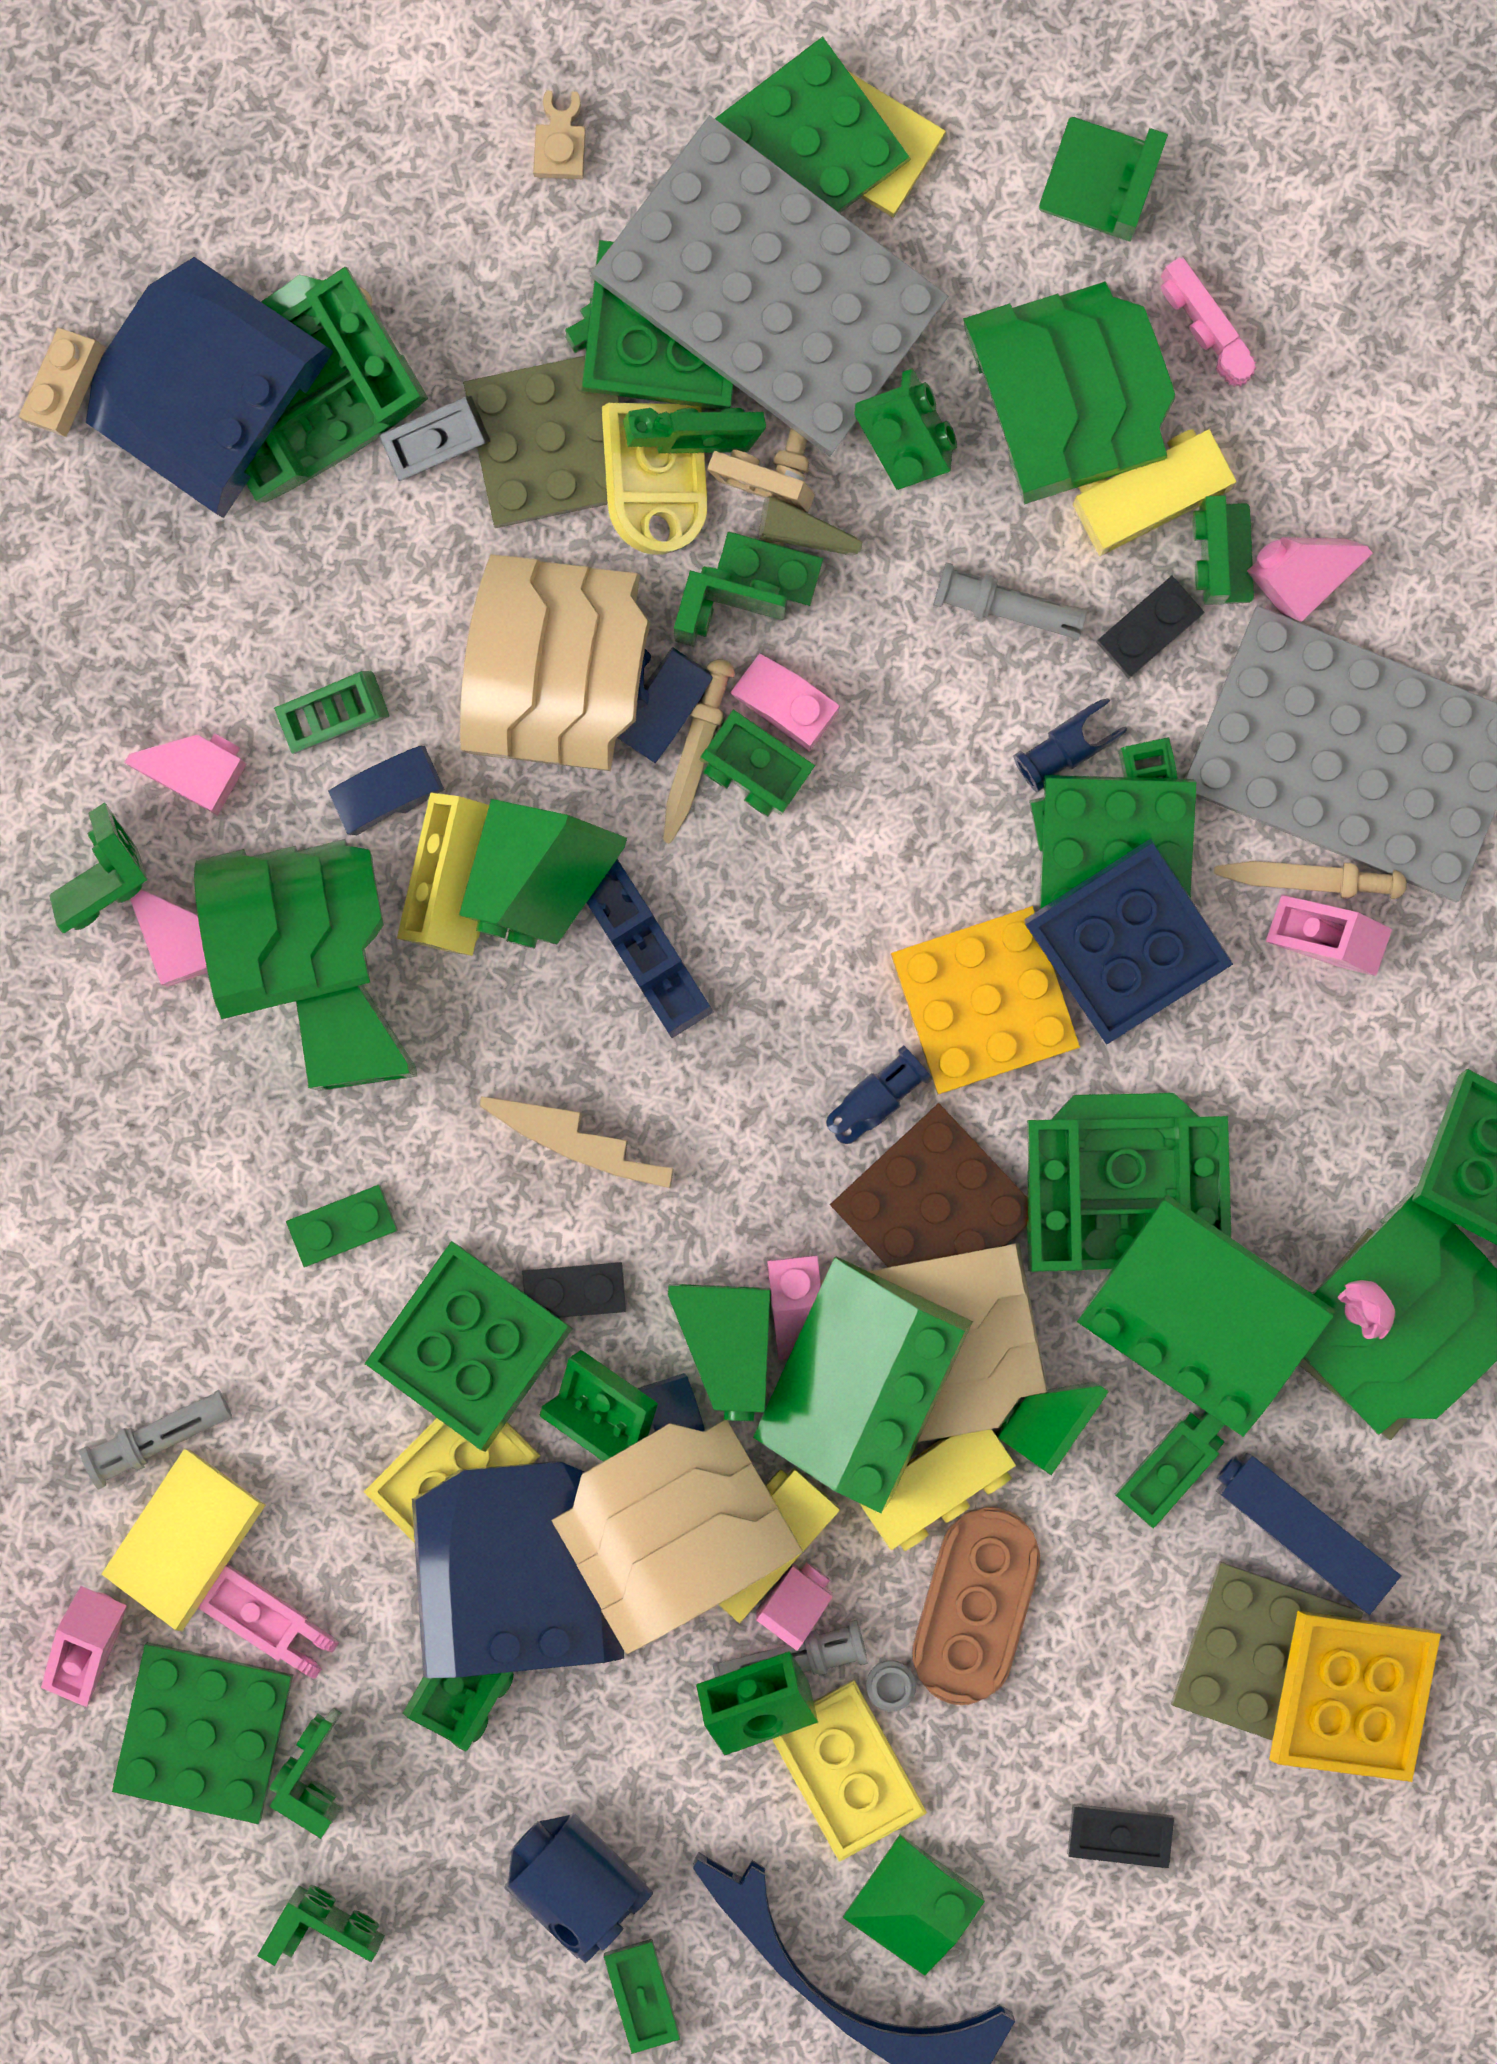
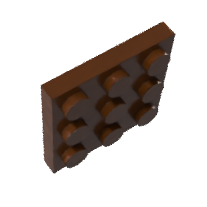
(933, 1196)

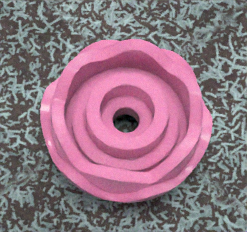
(1368, 1307)

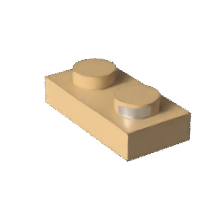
(62, 382)
(742, 472)

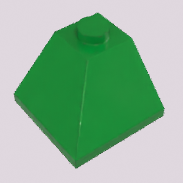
(1050, 1422)
(914, 1906)

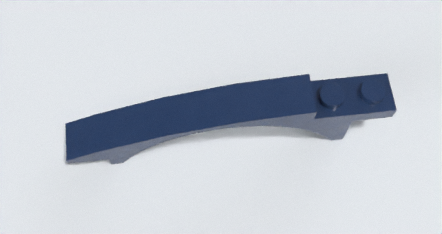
(961, 2042)

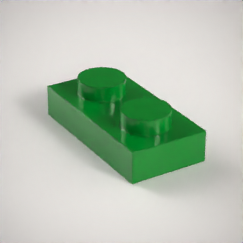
(786, 568)
(341, 1225)
(641, 1996)

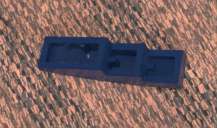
(647, 952)

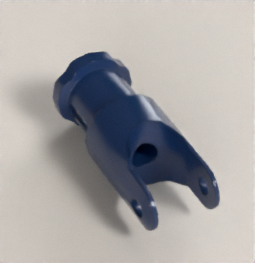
(1062, 748)
(877, 1097)

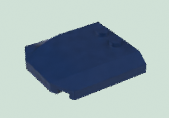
(200, 381)
(499, 1578)

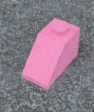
(1305, 571)
(786, 701)
(193, 768)
(1329, 934)
(171, 938)
(793, 1292)
(795, 1604)
(83, 1645)

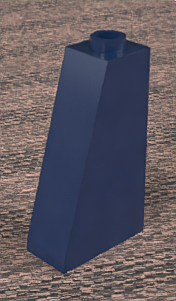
(1306, 1532)

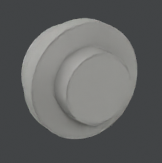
(891, 1685)

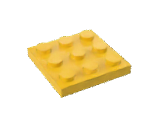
(984, 1001)
(1354, 1696)

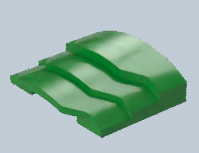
(1073, 387)
(353, 399)
(285, 923)
(1107, 1169)
(1440, 1327)

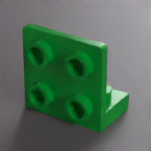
(1102, 177)
(715, 586)
(113, 879)
(311, 1804)
(317, 1910)

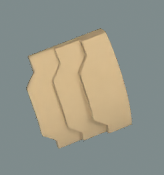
(551, 663)
(1002, 1347)
(673, 1530)

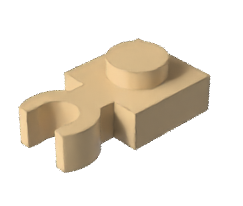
(560, 146)

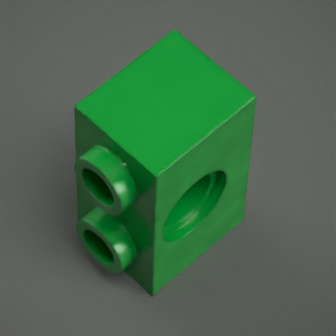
(756, 1703)

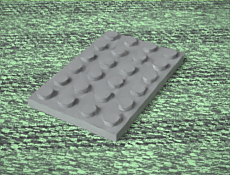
(768, 285)
(1352, 754)

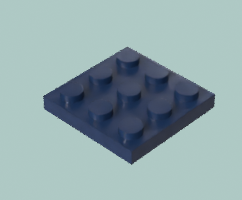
(1128, 941)

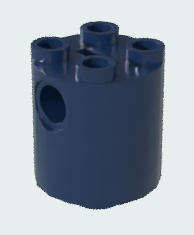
(574, 1884)

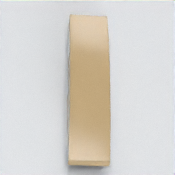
(560, 1132)

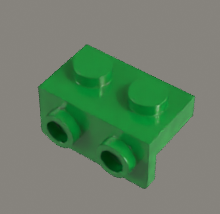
(907, 432)
(1224, 551)
(755, 763)
(599, 1408)
(457, 1705)

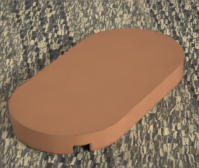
(976, 1605)

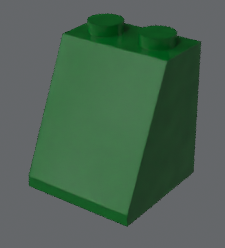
(535, 872)
(349, 1041)
(727, 1342)

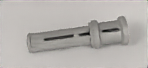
(986, 597)
(134, 1447)
(816, 1653)

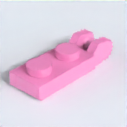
(1210, 324)
(264, 1619)

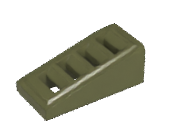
(793, 526)

